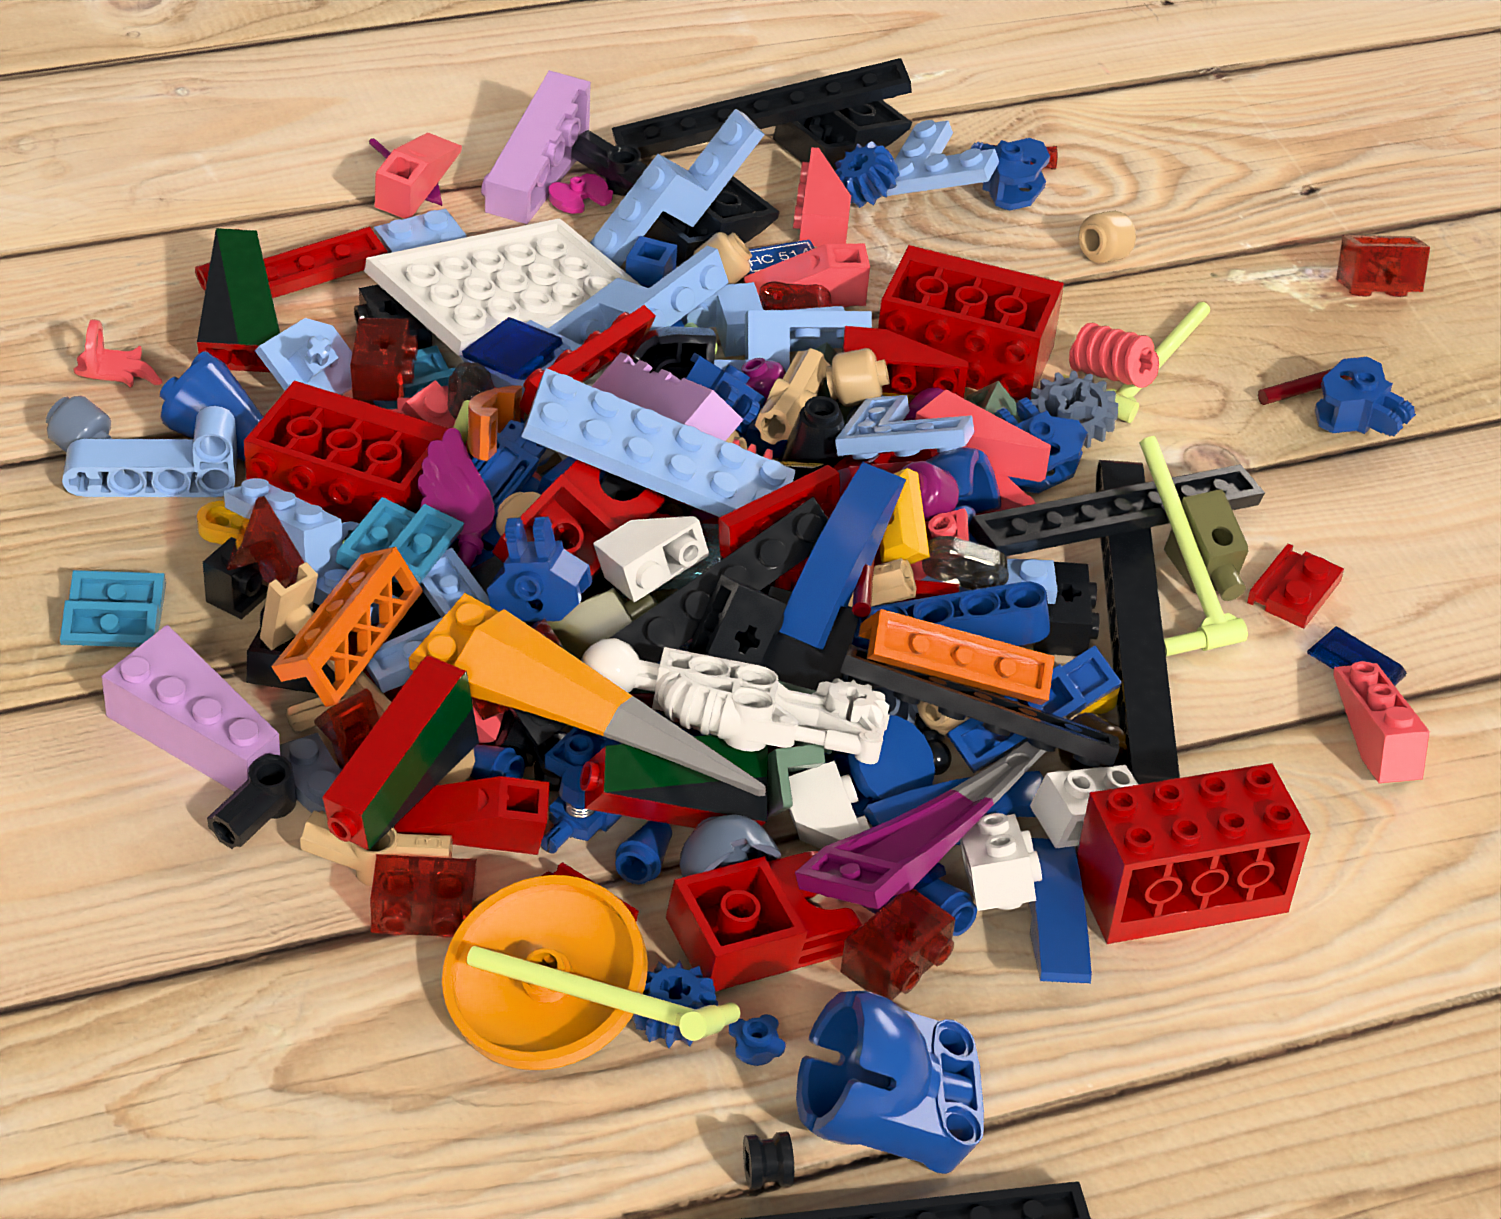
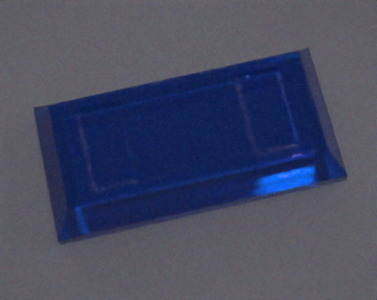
(1343, 649)

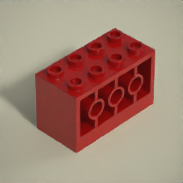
(978, 313)
(339, 451)
(1190, 852)

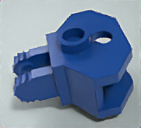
(1016, 172)
(730, 386)
(1362, 401)
(1063, 435)
(538, 574)

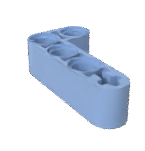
(157, 466)

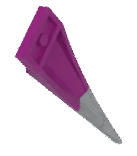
(903, 850)

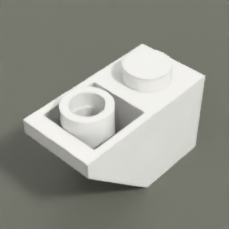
(650, 553)
(823, 806)

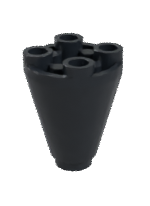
(814, 436)

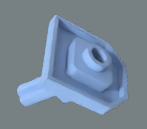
(309, 354)

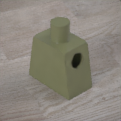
(1218, 541)
(598, 619)

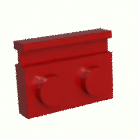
(1296, 586)

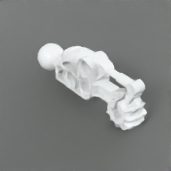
(747, 701)

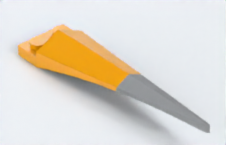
(530, 673)

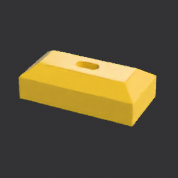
(906, 533)

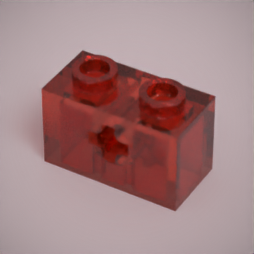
(1382, 264)
(382, 359)
(898, 945)

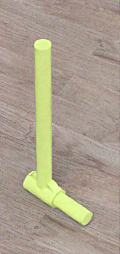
(1125, 395)
(1217, 628)
(693, 1023)

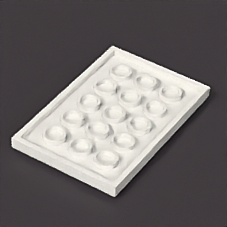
(482, 279)

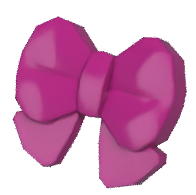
(570, 196)

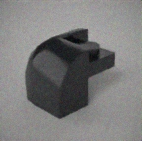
(673, 347)

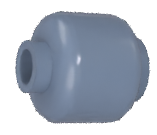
(75, 420)

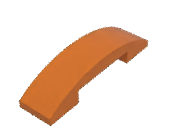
(490, 414)

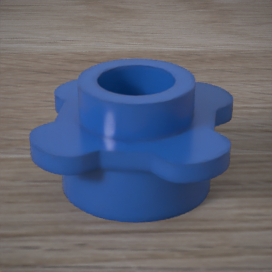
(757, 1050)

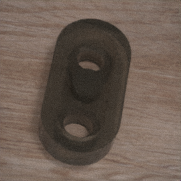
(465, 383)
(965, 563)

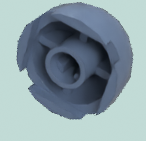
(724, 842)

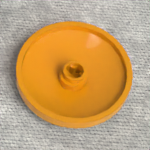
(560, 926)

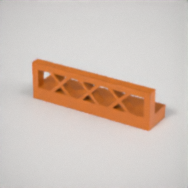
(348, 610)
(958, 656)

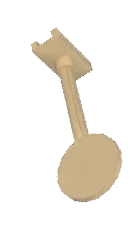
(289, 611)

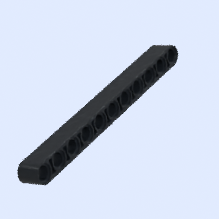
(1137, 639)

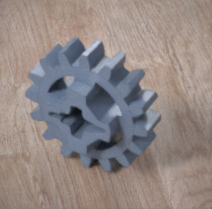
(1080, 401)

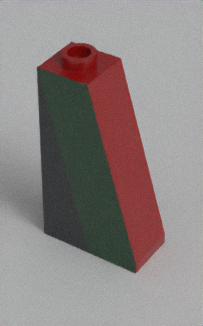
(237, 302)
(404, 754)
(656, 789)

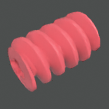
(1114, 355)

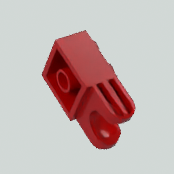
(582, 513)
(754, 921)

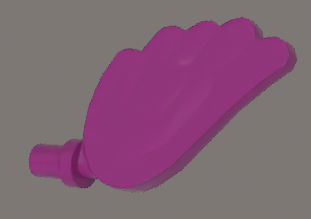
(457, 489)

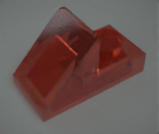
(267, 543)
(348, 724)

